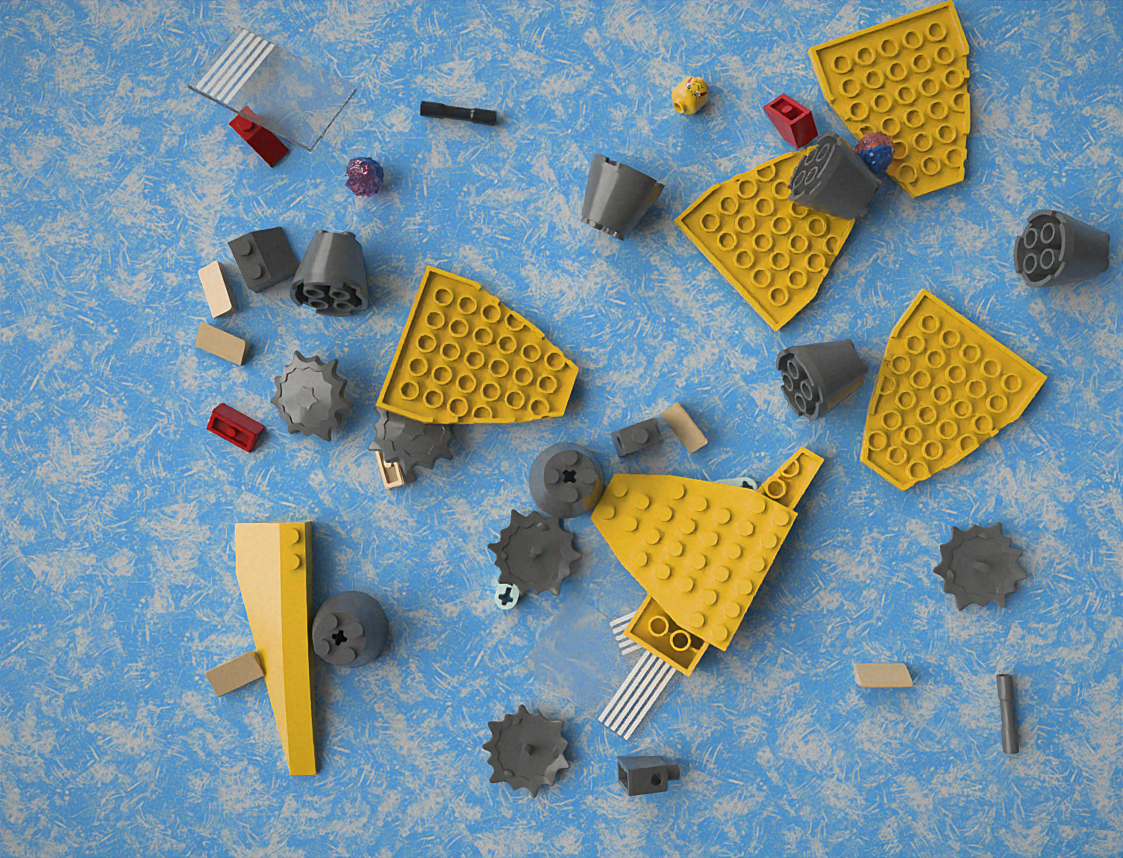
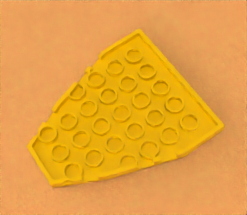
(909, 84)
(764, 241)
(473, 360)
(940, 393)
(693, 545)

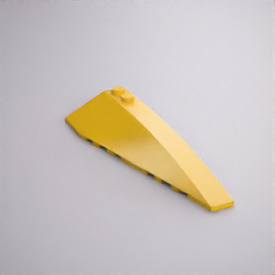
(277, 592)
(656, 629)

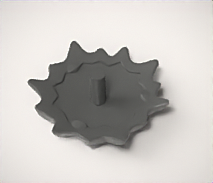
(311, 396)
(411, 441)
(534, 553)
(979, 566)
(526, 750)

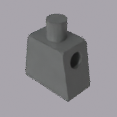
(636, 437)
(645, 774)

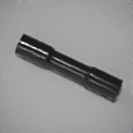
(442, 111)

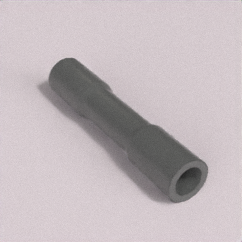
(1006, 697)

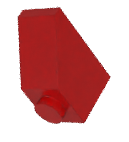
(792, 120)
(260, 139)

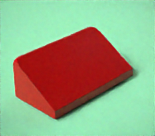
(235, 427)

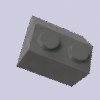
(264, 258)

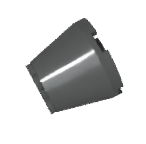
(833, 179)
(617, 196)
(1059, 250)
(331, 275)
(820, 376)
(569, 498)
(351, 617)

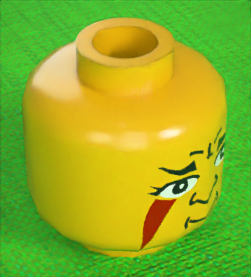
(690, 95)

